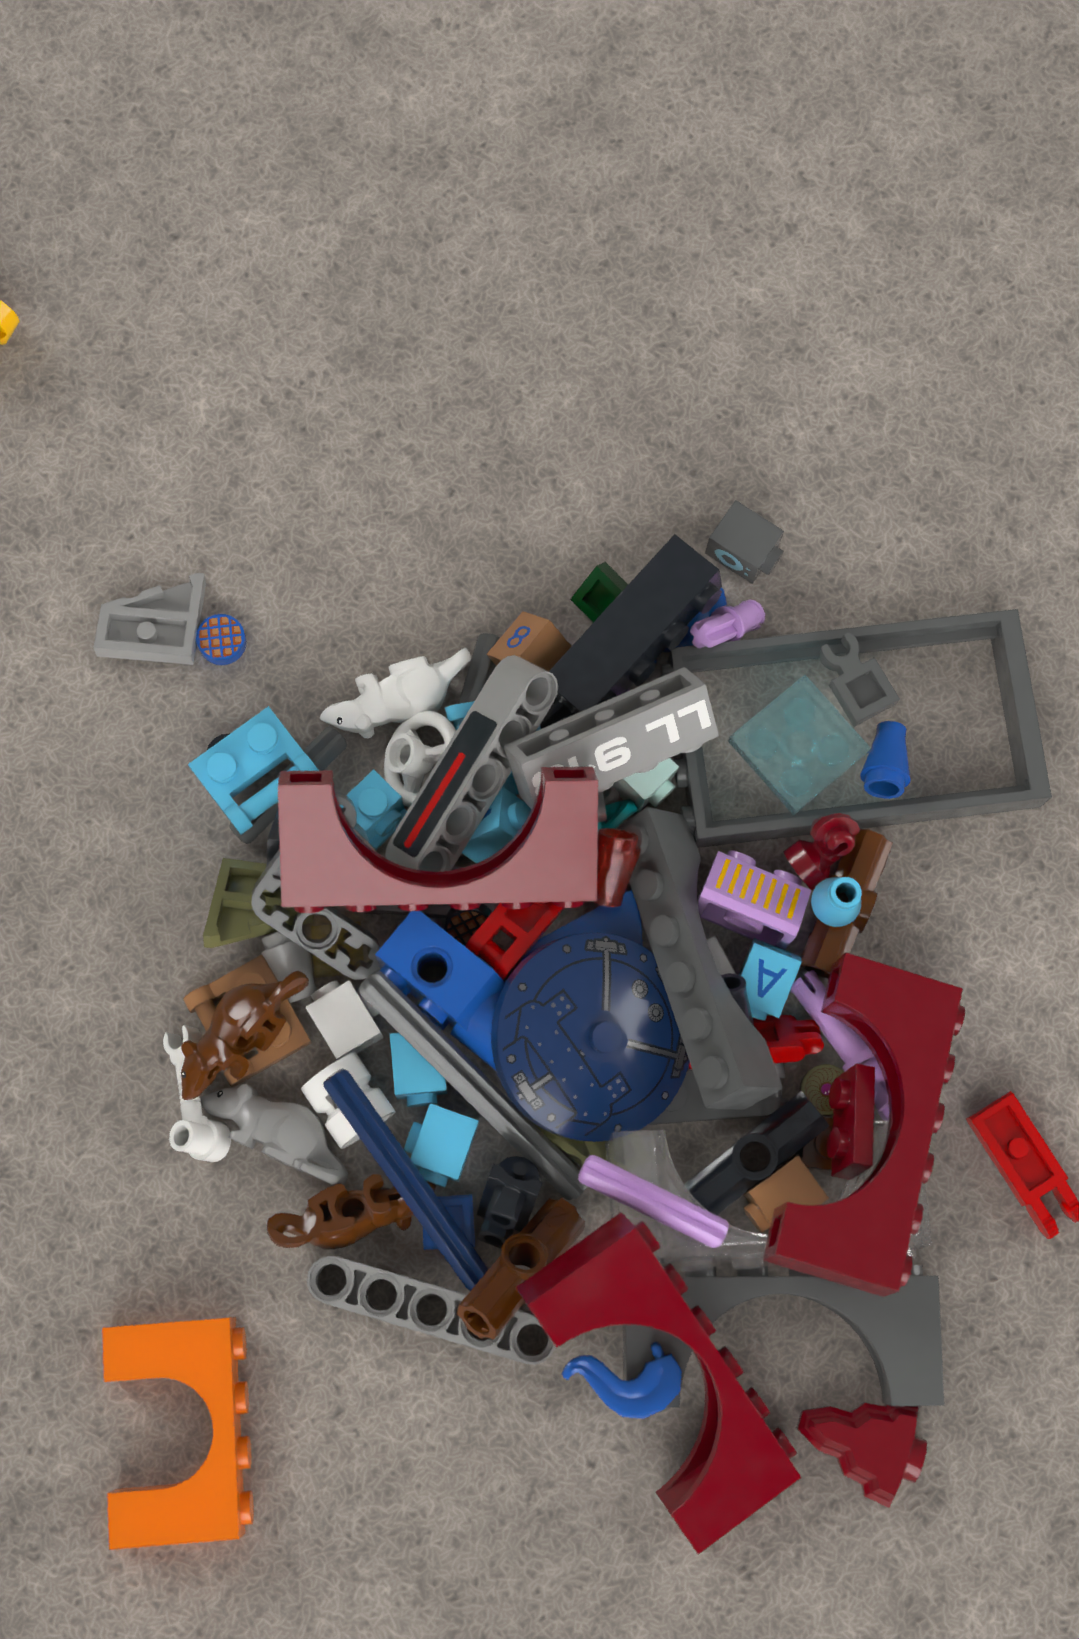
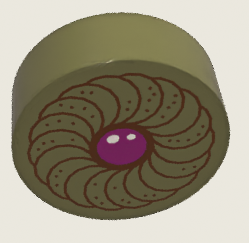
(817, 1085)

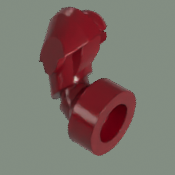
(833, 838)

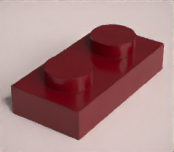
(853, 1122)

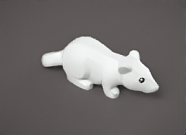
(407, 691)

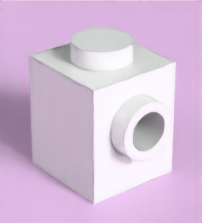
(344, 1018)

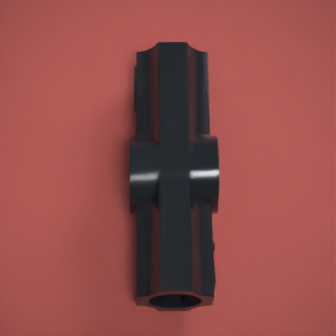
(783, 1134)

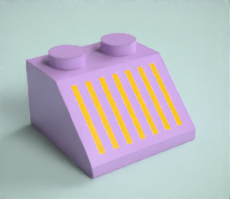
(753, 900)

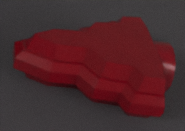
(871, 1445)

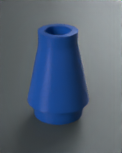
(887, 763)

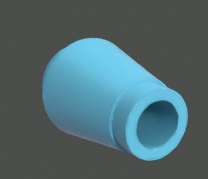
(832, 910)

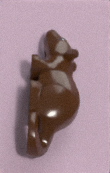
(243, 1020)
(342, 1217)

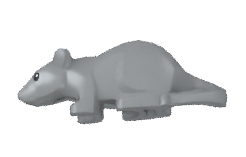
(287, 1131)

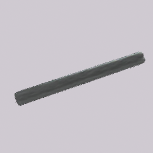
(472, 1084)

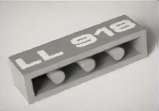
(620, 734)

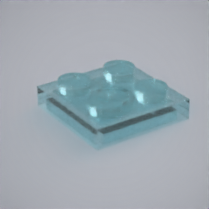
(799, 744)

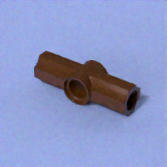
(865, 866)
(541, 1241)

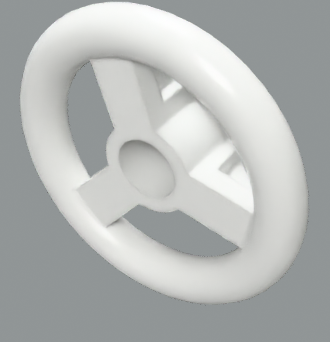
(411, 757)

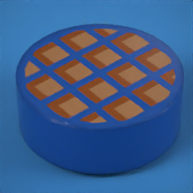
(221, 639)

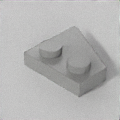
(153, 624)

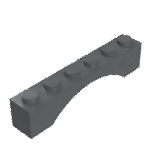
(720, 1041)

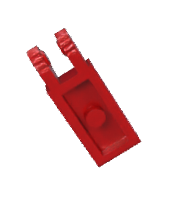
(1024, 1160)

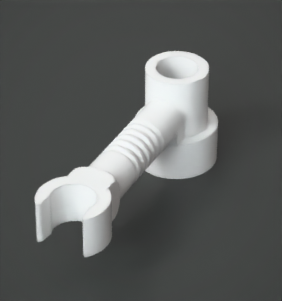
(195, 1133)

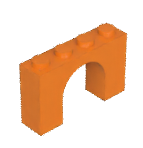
(212, 1500)

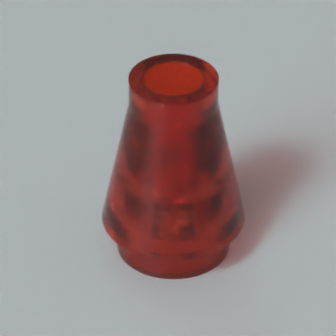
(615, 864)

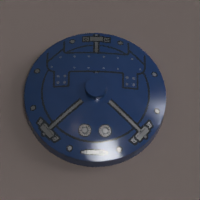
(588, 1038)

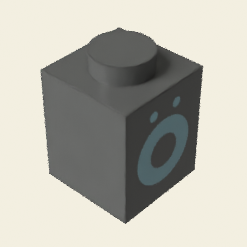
(745, 543)

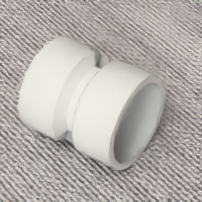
(323, 1103)

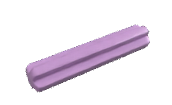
(653, 1201)

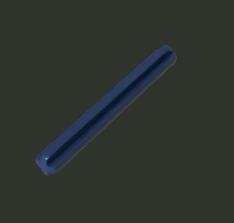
(405, 1177)

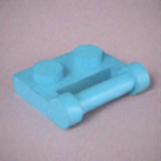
(244, 759)

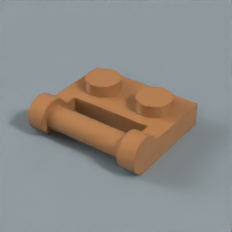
(257, 971)

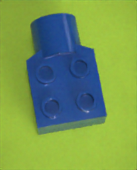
(461, 998)

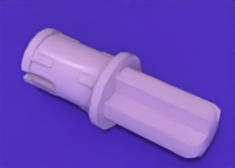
(728, 624)

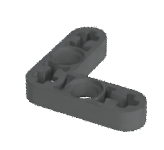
(354, 937)

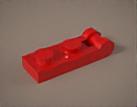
(521, 925)

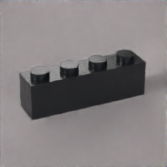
(637, 627)

